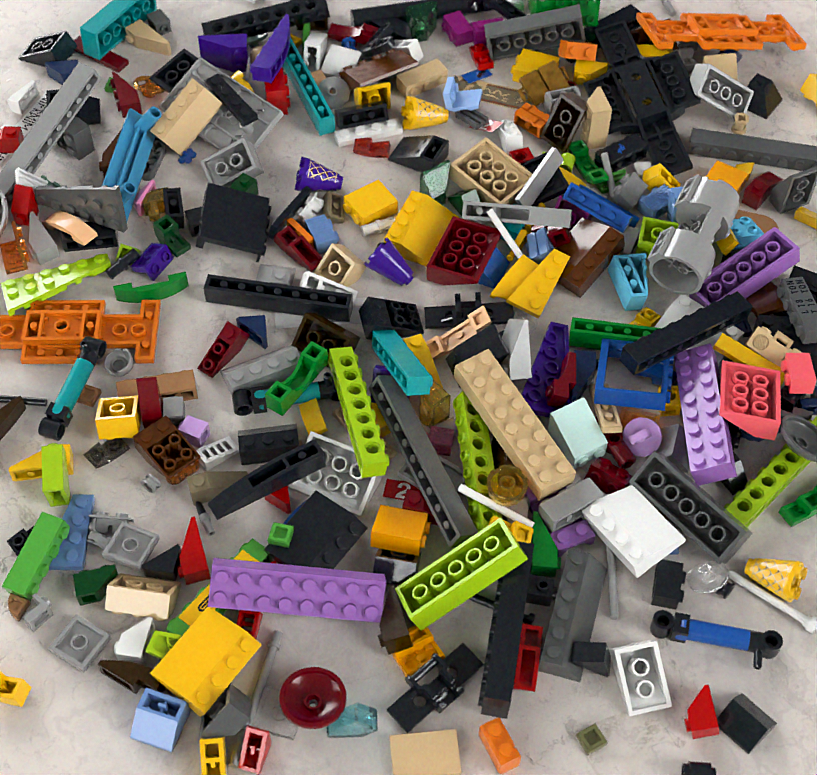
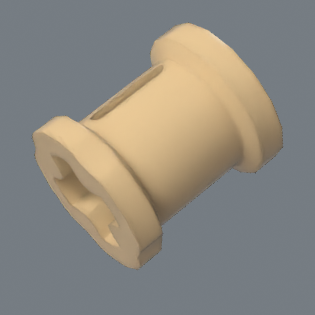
(739, 126)

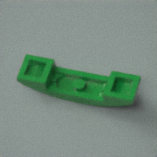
(585, 164)
(156, 291)

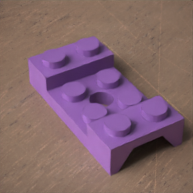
(568, 536)

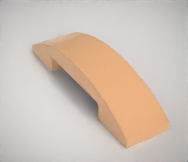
(71, 225)
(445, 344)

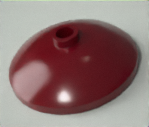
(309, 687)

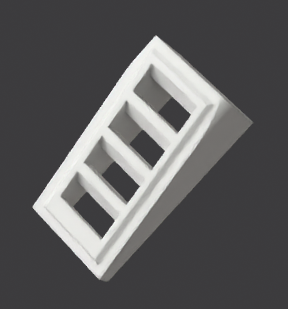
(22, 98)
(214, 460)

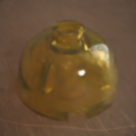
(507, 485)

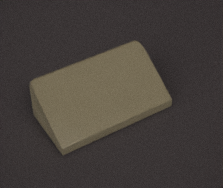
(333, 207)

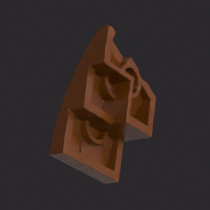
(765, 300)

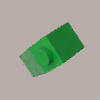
(545, 551)

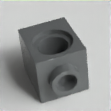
(159, 22)

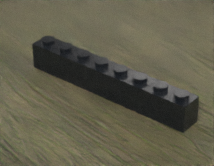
(278, 297)
(685, 333)

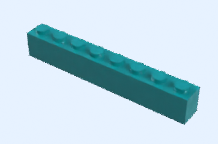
(308, 92)

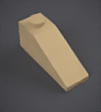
(146, 38)

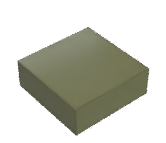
(591, 739)

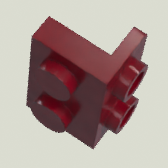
(608, 476)

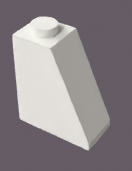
(315, 50)

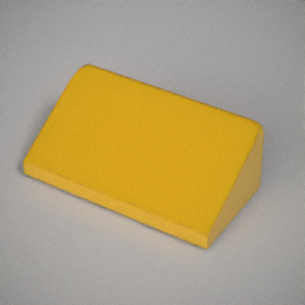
(806, 216)

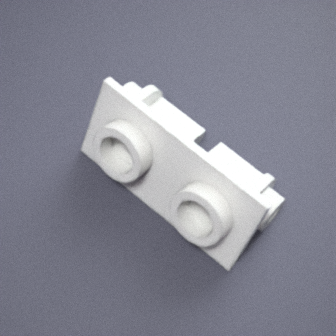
(312, 204)

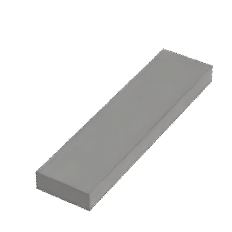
(539, 178)

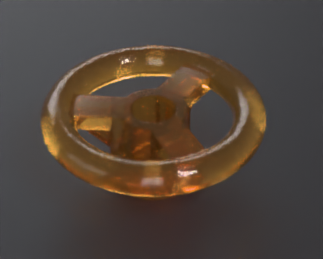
(148, 89)

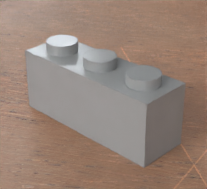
(568, 504)

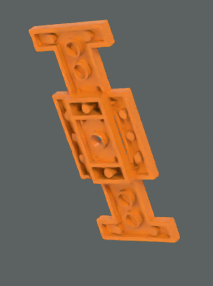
(720, 31)
(82, 320)

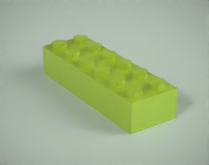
(460, 574)

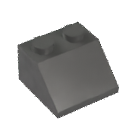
(227, 714)

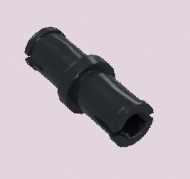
(122, 263)

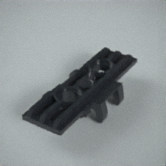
(436, 316)
(440, 691)

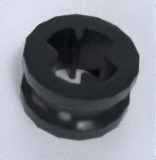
(726, 589)

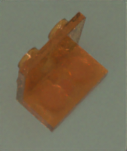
(13, 252)

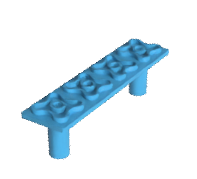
(132, 154)

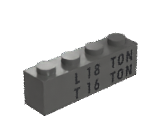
(800, 307)

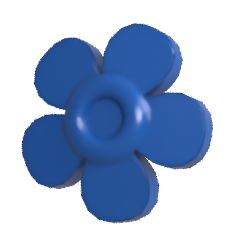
(187, 156)

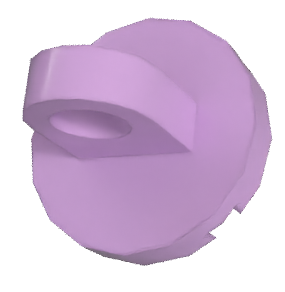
(642, 436)

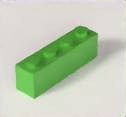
(36, 556)

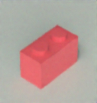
(798, 373)

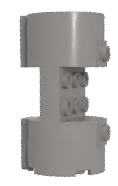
(685, 255)

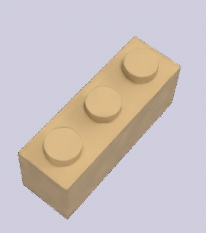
(422, 78)

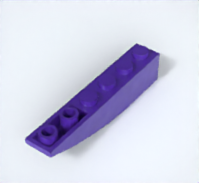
(273, 53)

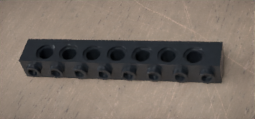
(267, 18)

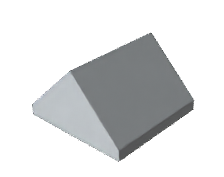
(674, 446)

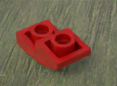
(481, 57)

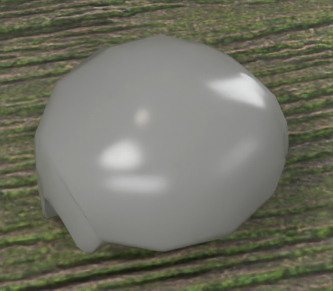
(118, 362)

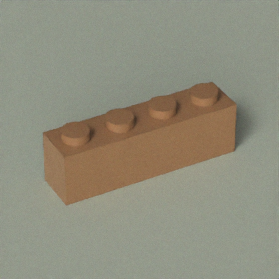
(169, 384)

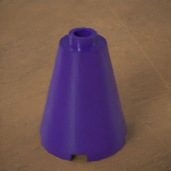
(390, 264)

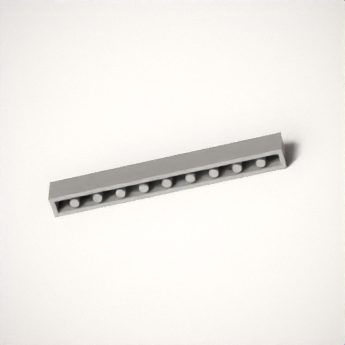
(49, 126)

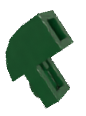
(168, 233)

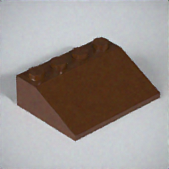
(377, 69)
(589, 253)

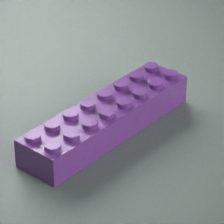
(705, 430)
(296, 590)

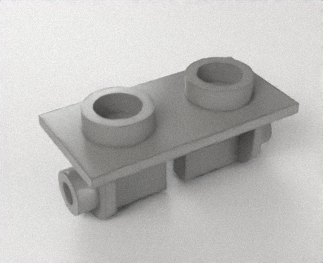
(103, 521)

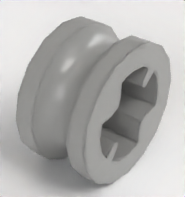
(150, 483)

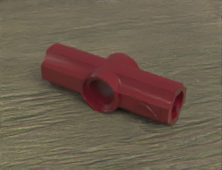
(619, 449)

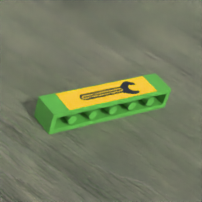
(192, 610)

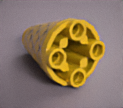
(422, 114)
(778, 576)

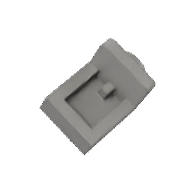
(687, 58)

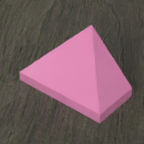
(138, 202)

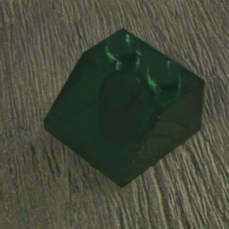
(422, 20)

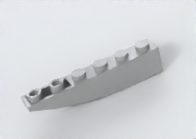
(518, 214)

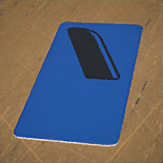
(476, 75)

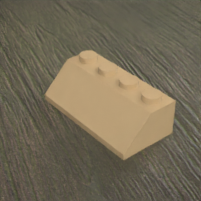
(186, 117)

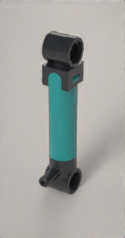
(245, 401)
(60, 411)

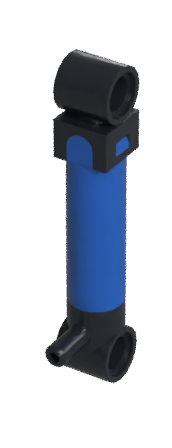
(684, 628)

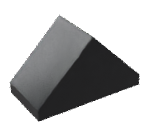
(164, 565)
(592, 656)

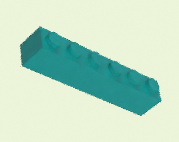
(401, 363)

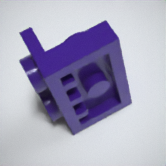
(153, 260)

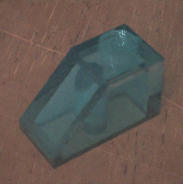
(355, 721)

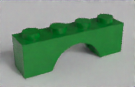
(310, 364)

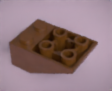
(165, 448)

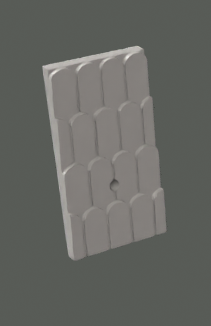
(224, 127)

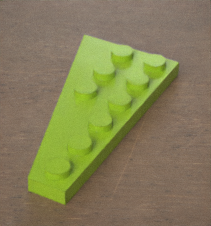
(49, 282)

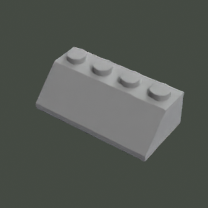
(720, 90)
(262, 370)

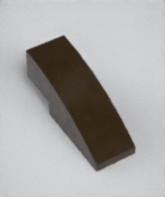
(130, 675)

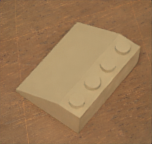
(490, 172)

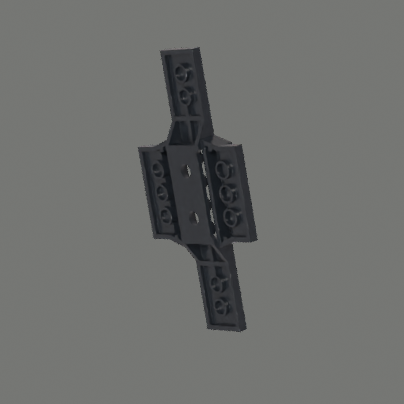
(661, 80)

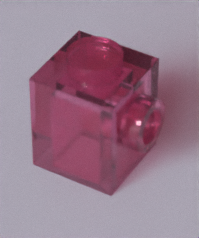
(442, 440)

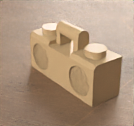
(766, 345)

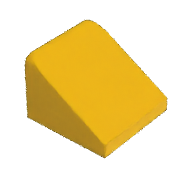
(746, 167)

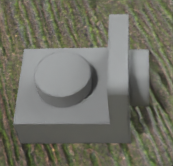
(40, 614)

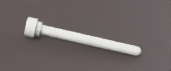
(809, 622)

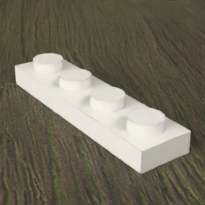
(375, 130)

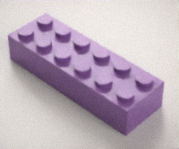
(749, 268)

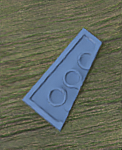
(74, 548)

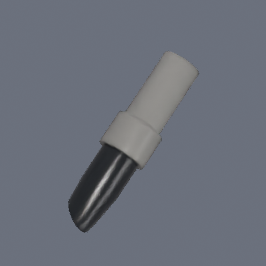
(204, 518)

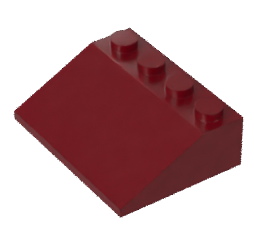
(462, 253)

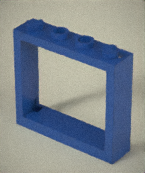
(629, 398)

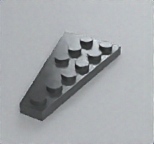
(92, 203)

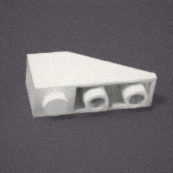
(510, 136)

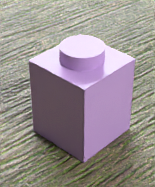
(194, 430)

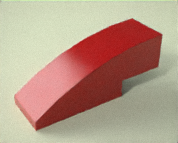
(528, 658)

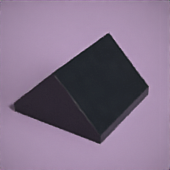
(745, 722)

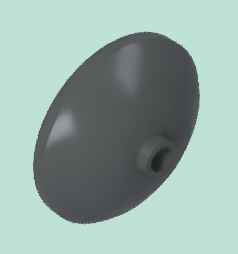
(800, 436)

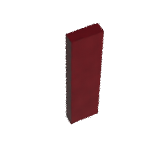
(110, 60)

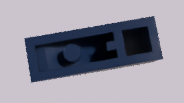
(585, 370)

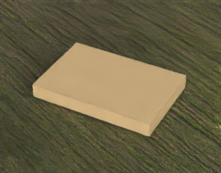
(425, 753)

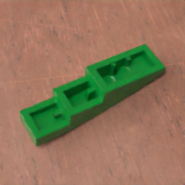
(801, 509)

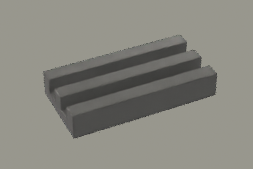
(471, 117)

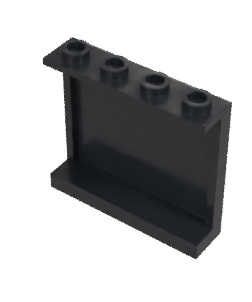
(234, 220)

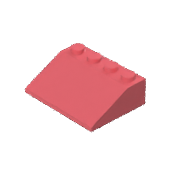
(751, 398)

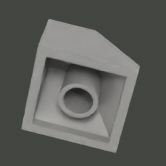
(276, 274)

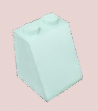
(577, 433)

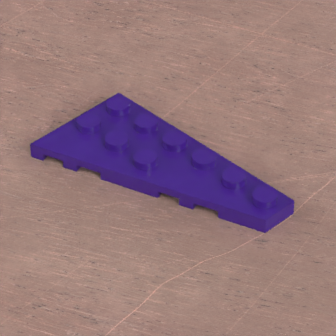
(547, 368)

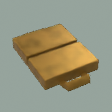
(542, 80)

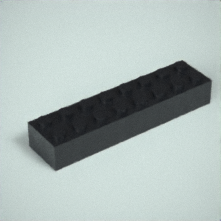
(505, 638)

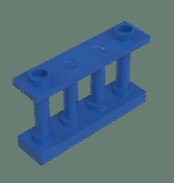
(600, 207)

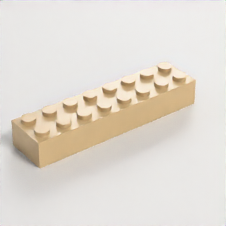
(514, 424)

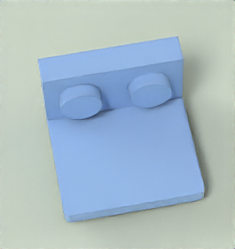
(460, 100)

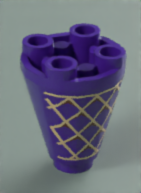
(316, 177)

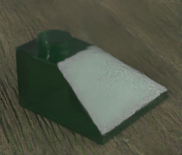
(436, 182)

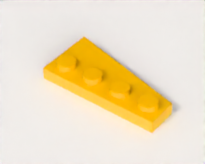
(539, 285)

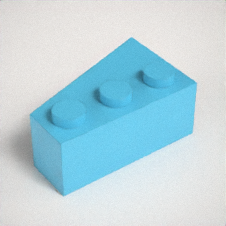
(630, 279)

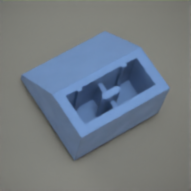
(159, 720)

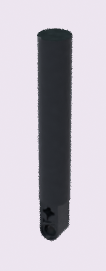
(398, 10)

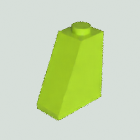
(55, 475)

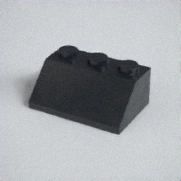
(266, 443)

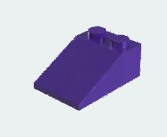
(225, 51)

